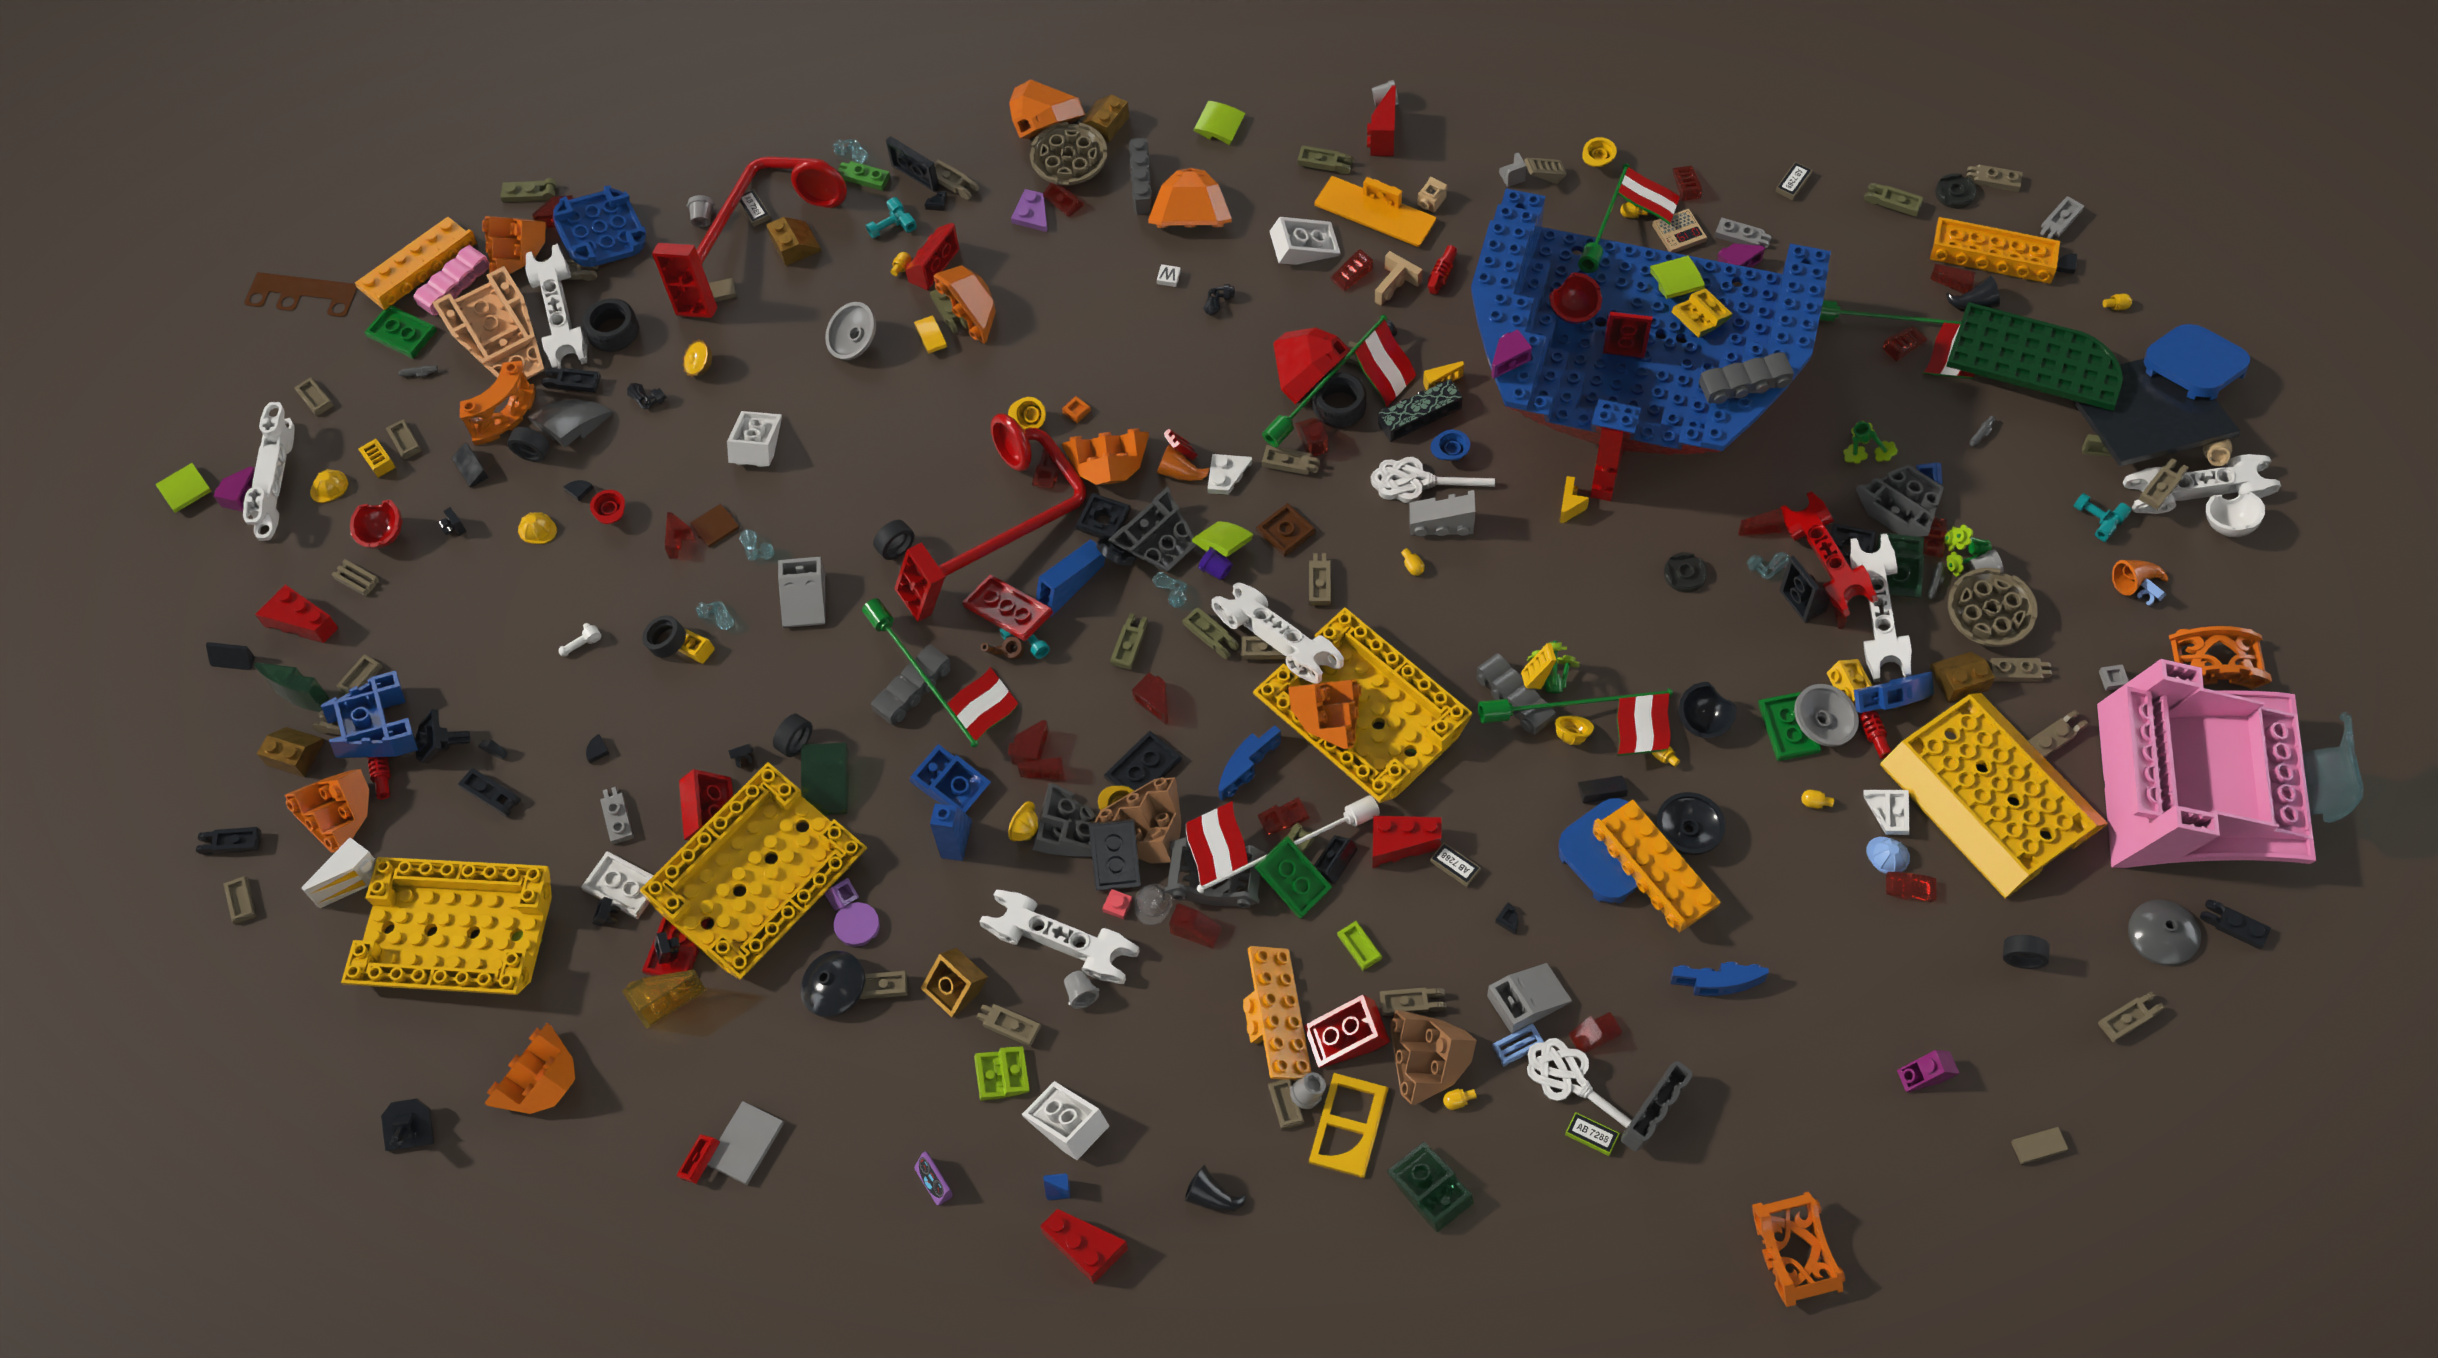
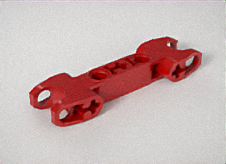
(1844, 580)

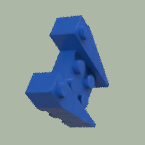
(364, 722)

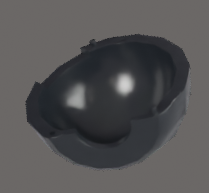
(1705, 711)

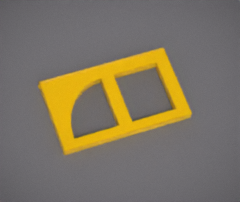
(1357, 1159)

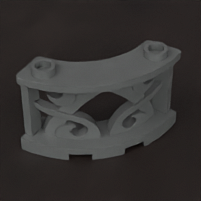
(1214, 897)

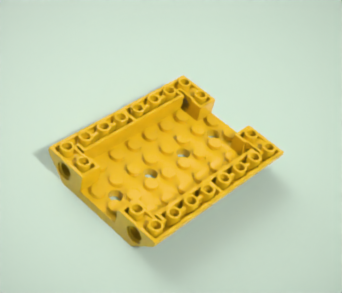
(1393, 692)
(1974, 804)
(733, 853)
(457, 901)

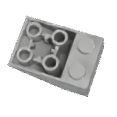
(802, 591)
(1527, 996)

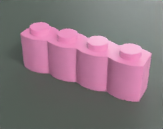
(453, 278)

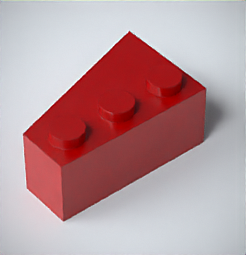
(296, 615)
(1403, 837)
(1083, 1244)

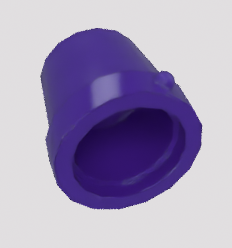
(1215, 564)

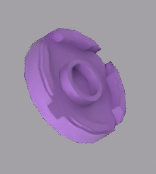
(856, 924)

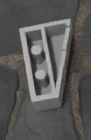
(1443, 516)

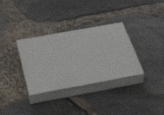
(745, 1143)

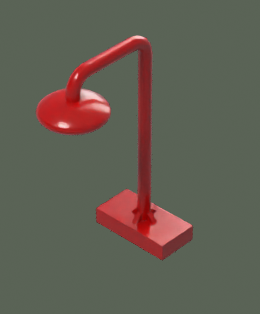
(682, 264)
(922, 578)

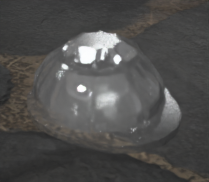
(1152, 904)

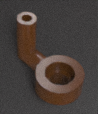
(1006, 648)

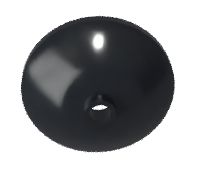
(1694, 813)
(839, 990)

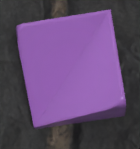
(841, 894)

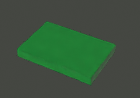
(400, 331)
(1783, 730)
(1293, 877)

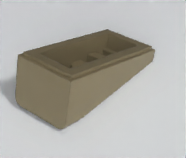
(1546, 169)

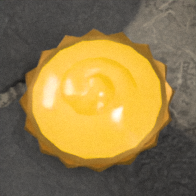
(697, 358)

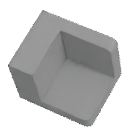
(1515, 172)

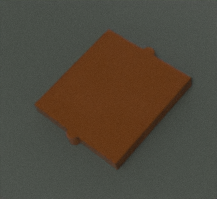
(714, 525)

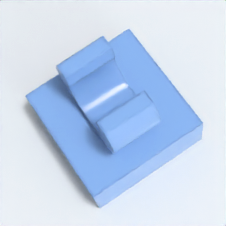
(2151, 590)

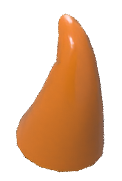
(1178, 467)
(2130, 574)

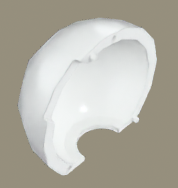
(2235, 516)

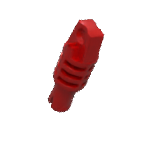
(1442, 270)
(1875, 732)
(380, 776)

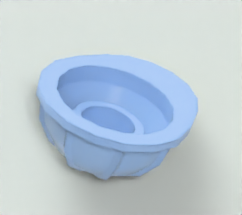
(1888, 854)

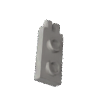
(2061, 217)
(1741, 233)
(616, 816)

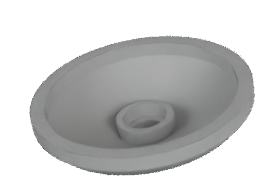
(850, 331)
(1834, 711)

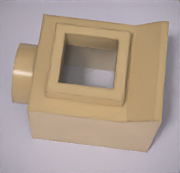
(1432, 194)

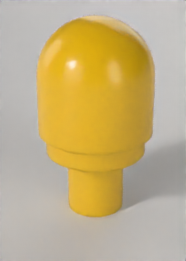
(1629, 210)
(900, 263)
(2118, 302)
(1413, 562)
(1667, 756)
(1816, 799)
(1458, 1098)

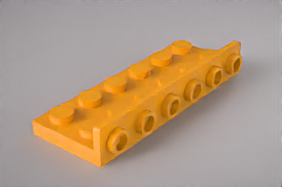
(1995, 250)
(415, 263)
(1655, 866)

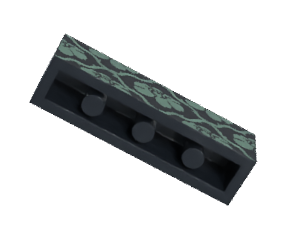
(1420, 410)

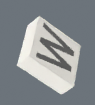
(1168, 275)

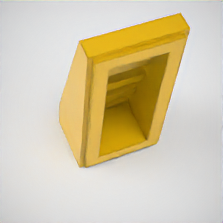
(1441, 374)
(383, 466)
(702, 649)
(1539, 668)

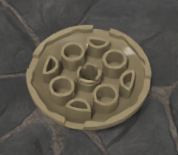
(1068, 153)
(1991, 589)

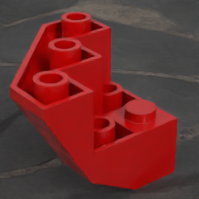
(1305, 359)

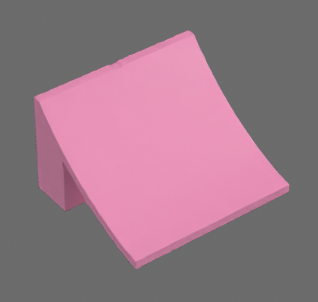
(2202, 772)

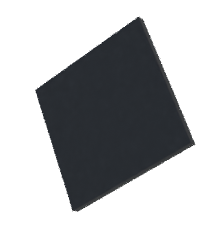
(2155, 418)

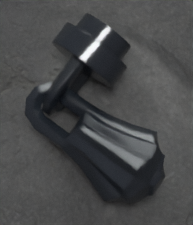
(1212, 304)
(637, 392)

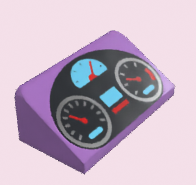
(932, 1179)

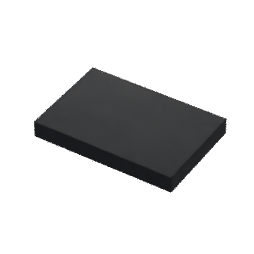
(912, 164)
(1143, 763)
(1114, 854)

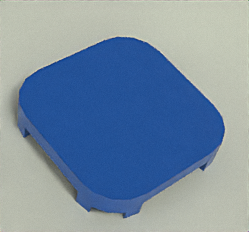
(599, 227)
(2197, 360)
(1591, 858)

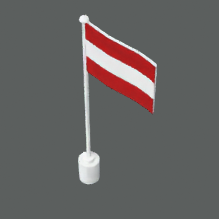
(1221, 848)

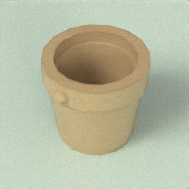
(2218, 452)

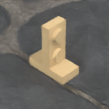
(1399, 272)

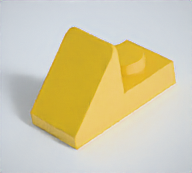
(1572, 504)

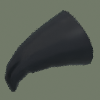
(1983, 294)
(1208, 1194)

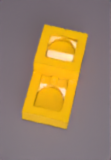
(930, 334)

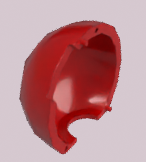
(1576, 299)
(376, 524)

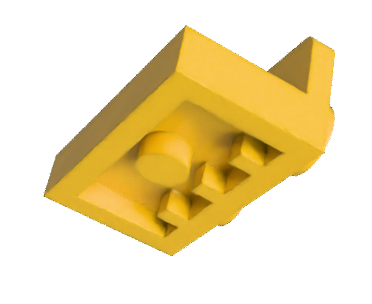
(1848, 676)

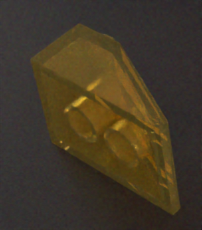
(662, 994)

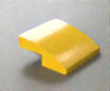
(1702, 313)

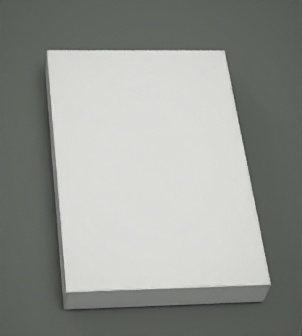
(620, 882)

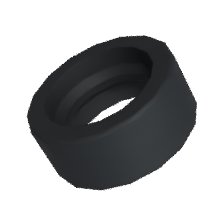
(528, 444)
(885, 542)
(656, 628)
(792, 734)
(2026, 951)

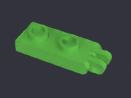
(864, 175)

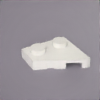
(1225, 472)
(1890, 809)

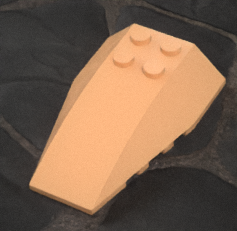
(493, 324)

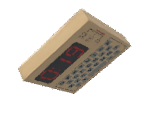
(1681, 233)

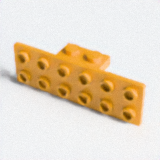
(1377, 208)
(1275, 1013)

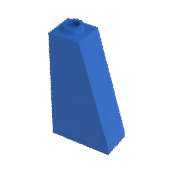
(1069, 575)
(950, 831)

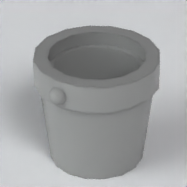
(1380, 91)
(700, 210)
(1988, 560)
(1080, 990)
(1308, 1090)

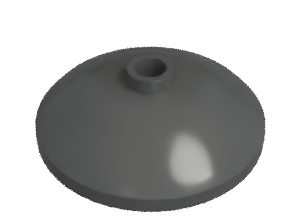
(2158, 942)

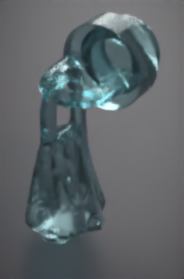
(858, 153)
(748, 539)
(1777, 563)
(1176, 597)
(723, 618)

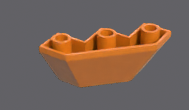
(1041, 106)
(1190, 199)
(510, 241)
(969, 299)
(1107, 457)
(1328, 710)
(332, 807)
(535, 1077)

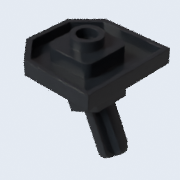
(432, 738)
(407, 1125)

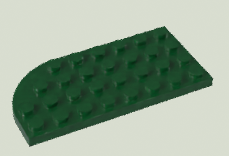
(2036, 356)

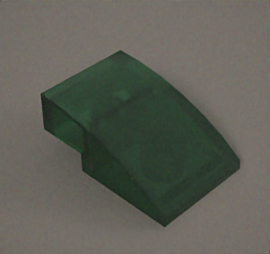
(1909, 565)
(293, 686)
(825, 777)
(1431, 1186)

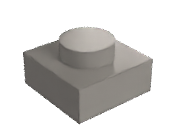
(2113, 677)

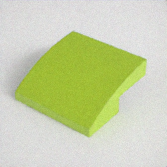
(1219, 121)
(1677, 277)
(183, 487)
(1223, 537)
(1001, 1073)

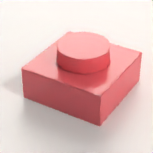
(1117, 904)

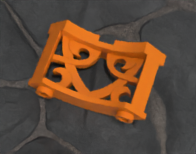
(490, 425)
(2251, 668)
(1786, 1282)

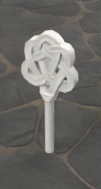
(1407, 484)
(1586, 1090)

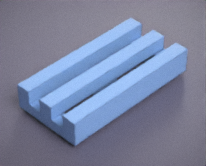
(1511, 1058)

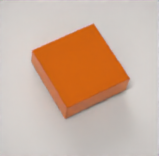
(1076, 409)

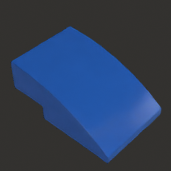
(949, 779)

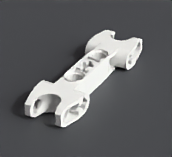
(563, 337)
(2238, 477)
(262, 497)
(1887, 645)
(1302, 653)
(1096, 952)

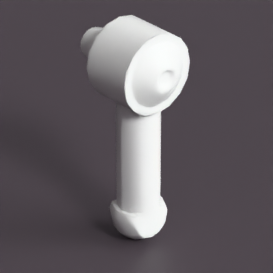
(589, 635)

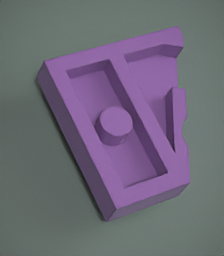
(1031, 211)

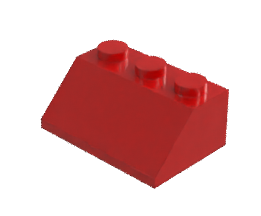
(933, 256)
(701, 798)

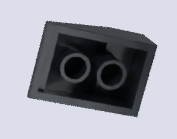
(1803, 592)

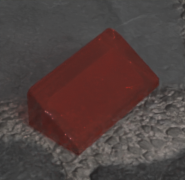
(1063, 199)

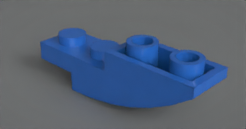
(1895, 693)
(1241, 767)
(1728, 980)

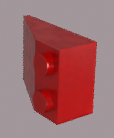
(1383, 126)
(1627, 334)
(1347, 1032)

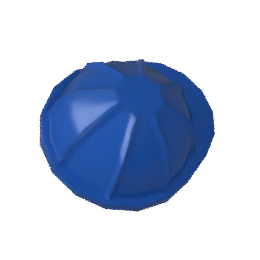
(1450, 445)

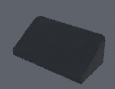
(469, 465)
(230, 656)
(1602, 789)
(1335, 858)

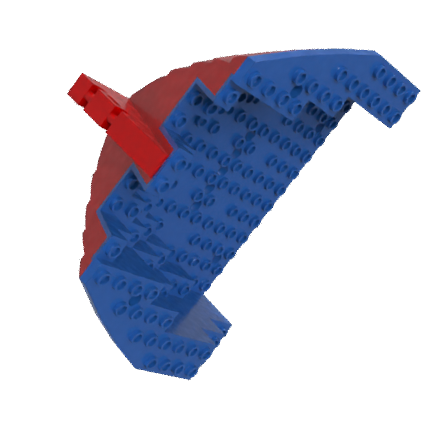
(1629, 400)

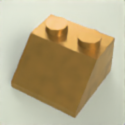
(1107, 116)
(792, 239)
(1962, 675)
(290, 750)
(953, 981)

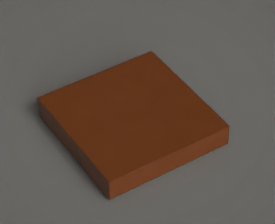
(1285, 529)

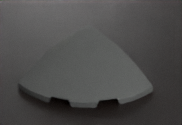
(569, 419)
(1063, 824)

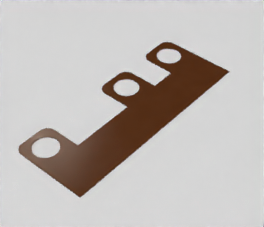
(296, 286)

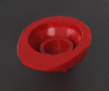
(608, 506)

